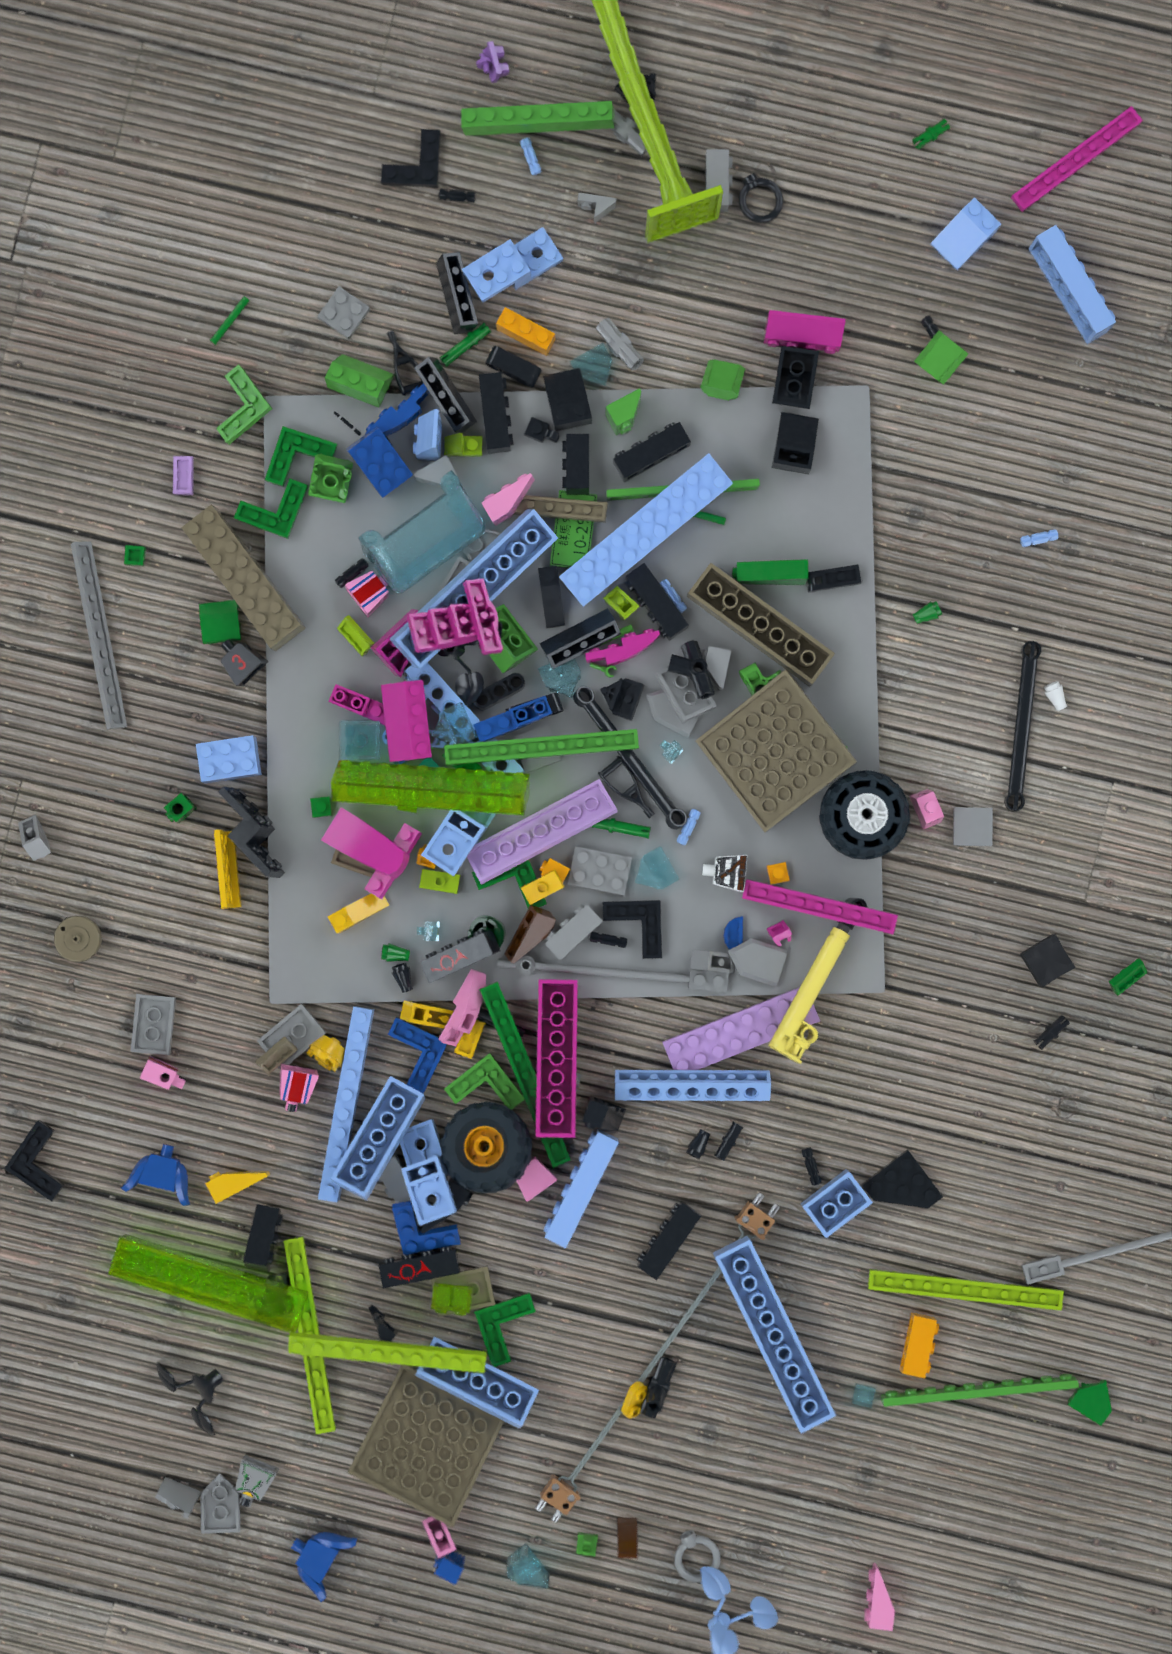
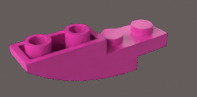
(631, 646)
(357, 703)

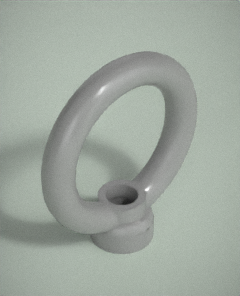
(689, 1540)

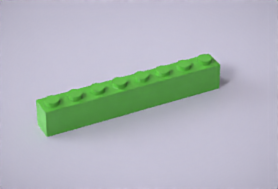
(537, 118)

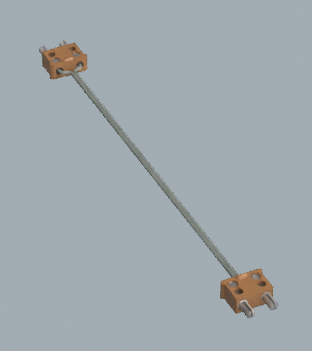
(565, 1493)

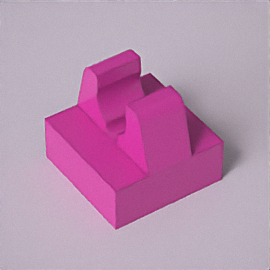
(779, 932)

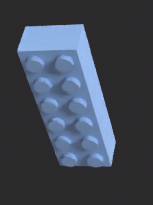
(1072, 284)
(378, 1138)
(581, 1188)
(490, 1391)

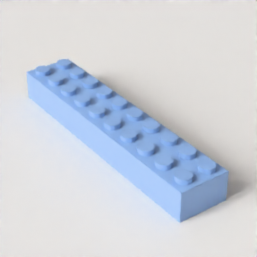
(646, 529)
(498, 566)
(774, 1334)

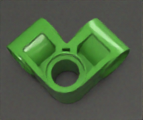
(753, 678)

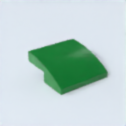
(219, 622)

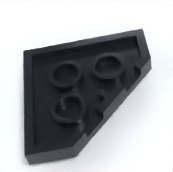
(903, 1184)

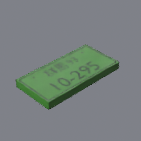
(573, 536)

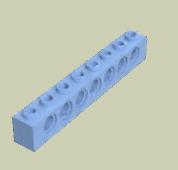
(450, 697)
(693, 1085)

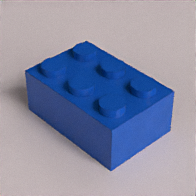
(379, 461)

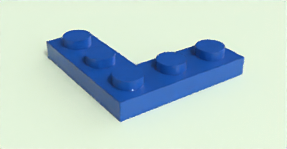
(431, 1049)
(414, 1240)

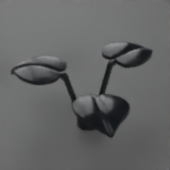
(469, 685)
(206, 1387)

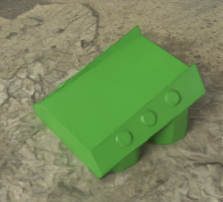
(941, 357)
(722, 379)
(330, 478)

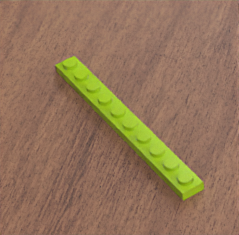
(965, 1289)
(387, 1352)
(314, 1365)

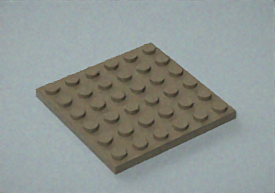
(776, 751)
(425, 1447)

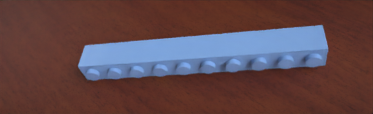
(346, 1099)

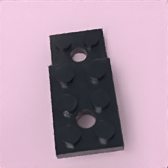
(252, 832)

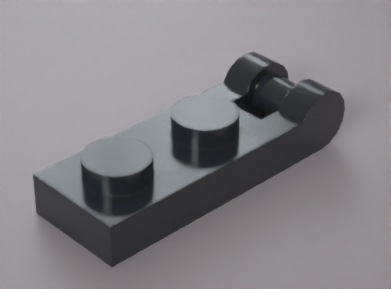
(834, 578)

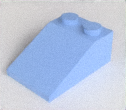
(966, 233)
(428, 436)

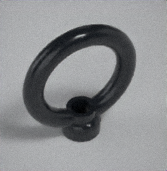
(750, 183)

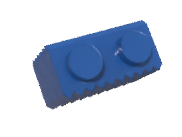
(449, 1567)

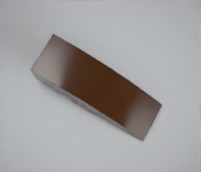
(627, 1538)

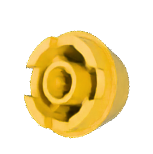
(327, 1052)

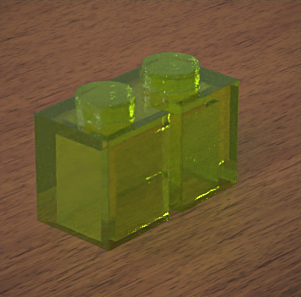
(451, 1298)

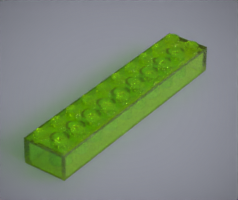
(430, 787)
(208, 1283)

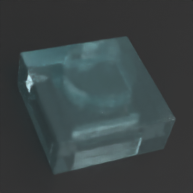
(863, 1395)

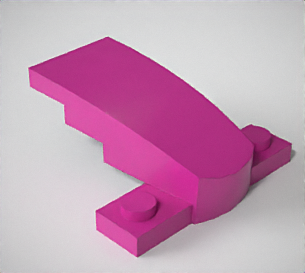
(458, 623)
(372, 848)

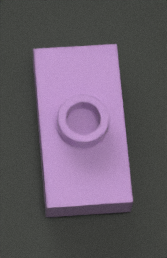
(183, 475)

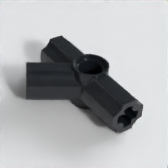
(685, 666)
(658, 1387)

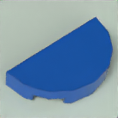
(734, 932)

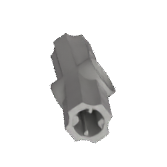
(627, 132)
(619, 344)

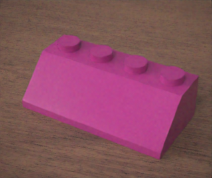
(804, 331)
(406, 720)

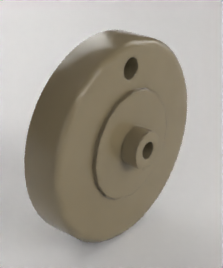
(77, 939)

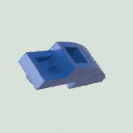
(393, 421)
(513, 719)

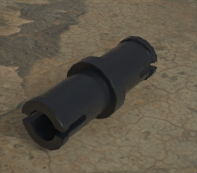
(1051, 1032)
(728, 1141)

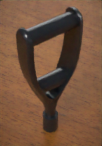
(400, 361)
(630, 791)

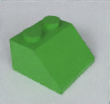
(623, 412)

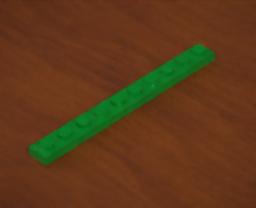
(520, 1064)

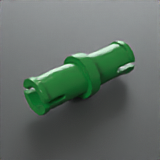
(931, 134)

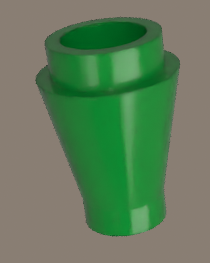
(928, 612)
(394, 953)

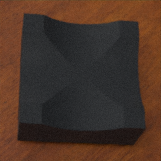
(1047, 960)

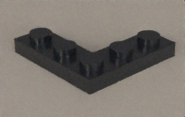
(417, 176)
(649, 913)
(22, 1164)

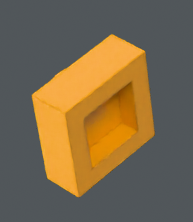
(777, 873)

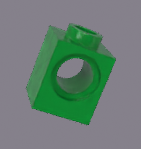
(188, 808)

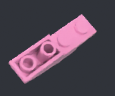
(468, 1006)

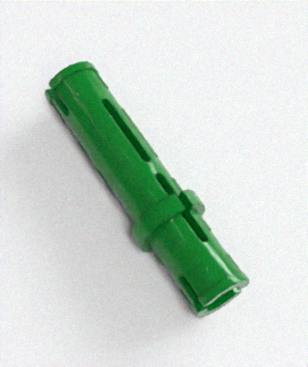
(469, 341)
(623, 827)

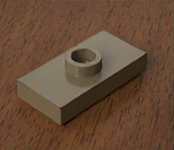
(276, 1055)

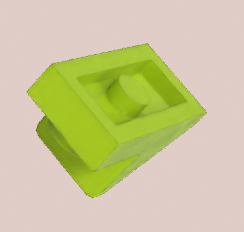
(463, 445)
(621, 603)

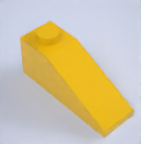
(357, 912)
(425, 1014)
(229, 1183)

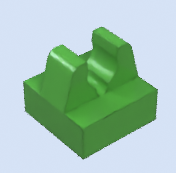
(586, 1544)

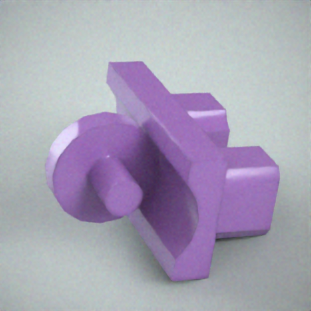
(489, 62)

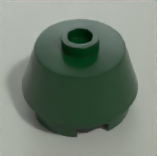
(488, 923)

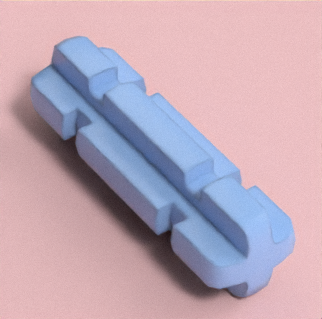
(530, 156)
(1038, 538)
(675, 598)
(688, 827)

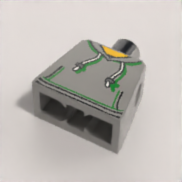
(254, 1479)

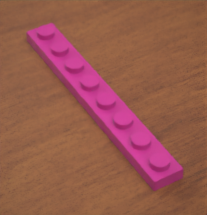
(1076, 159)
(820, 906)

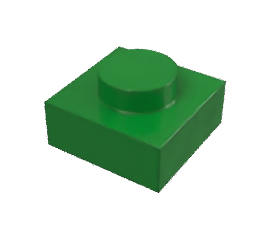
(134, 555)
(321, 807)

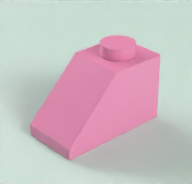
(438, 1536)

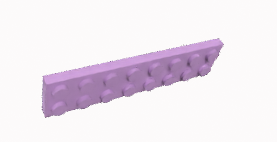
(541, 831)
(731, 1033)

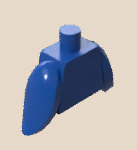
(161, 1172)
(317, 1557)

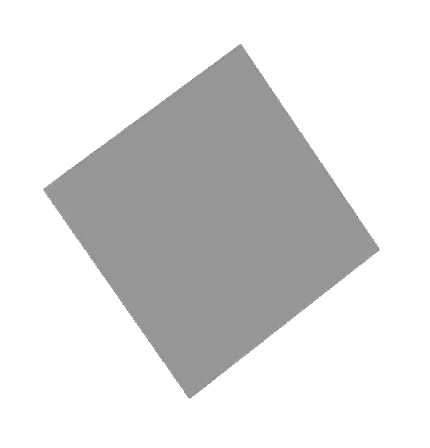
(787, 518)

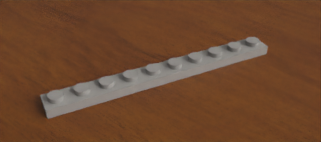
(98, 635)

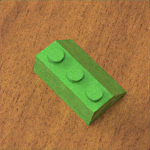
(358, 380)
(514, 640)

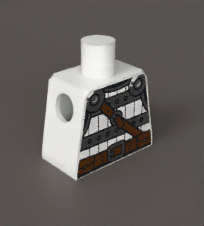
(728, 872)

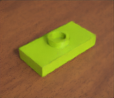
(355, 635)
(439, 881)

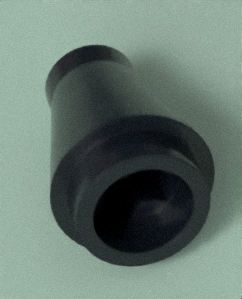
(402, 976)
(698, 1145)

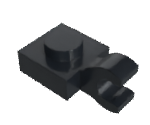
(539, 430)

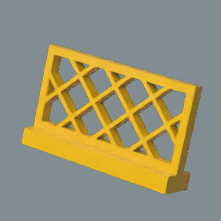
(227, 870)

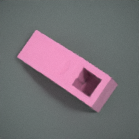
(504, 503)
(880, 1609)

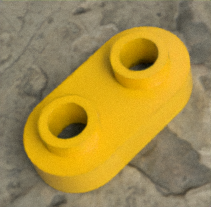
(634, 1400)

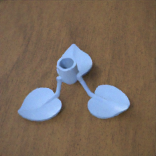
(723, 1640)

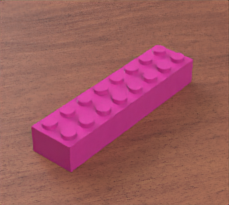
(556, 1059)

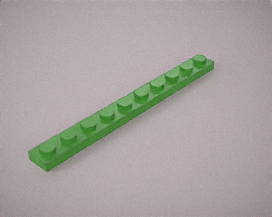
(541, 747)
(987, 1389)

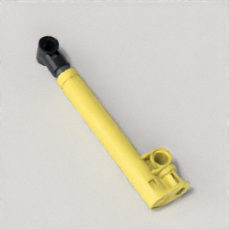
(789, 1035)

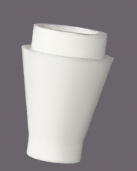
(1055, 694)

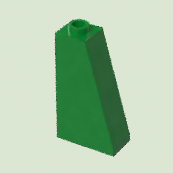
(771, 572)

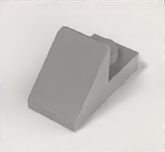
(601, 204)

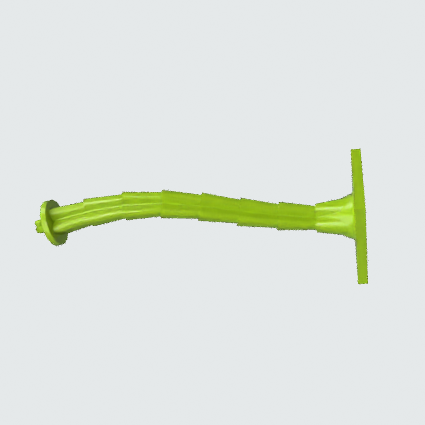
(680, 206)

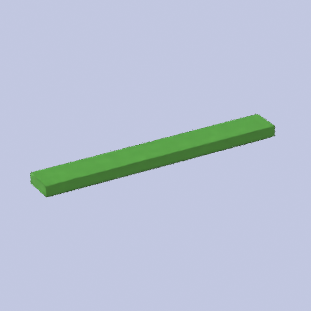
(651, 492)

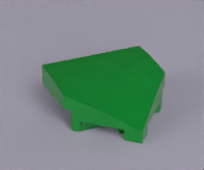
(1092, 1401)

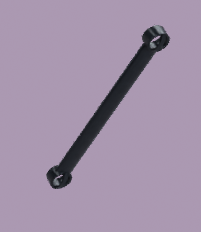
(1022, 726)
(632, 760)

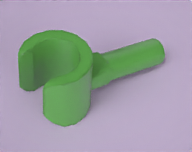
(602, 668)

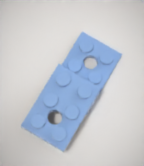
(512, 264)
(460, 830)
(426, 1173)

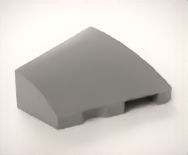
(178, 1496)

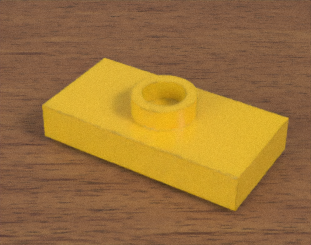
(542, 887)
(468, 1042)

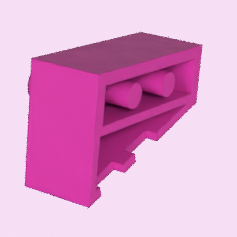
(388, 651)

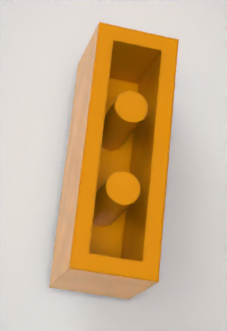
(525, 331)
(919, 1345)

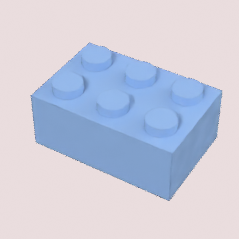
(228, 759)
(836, 1203)

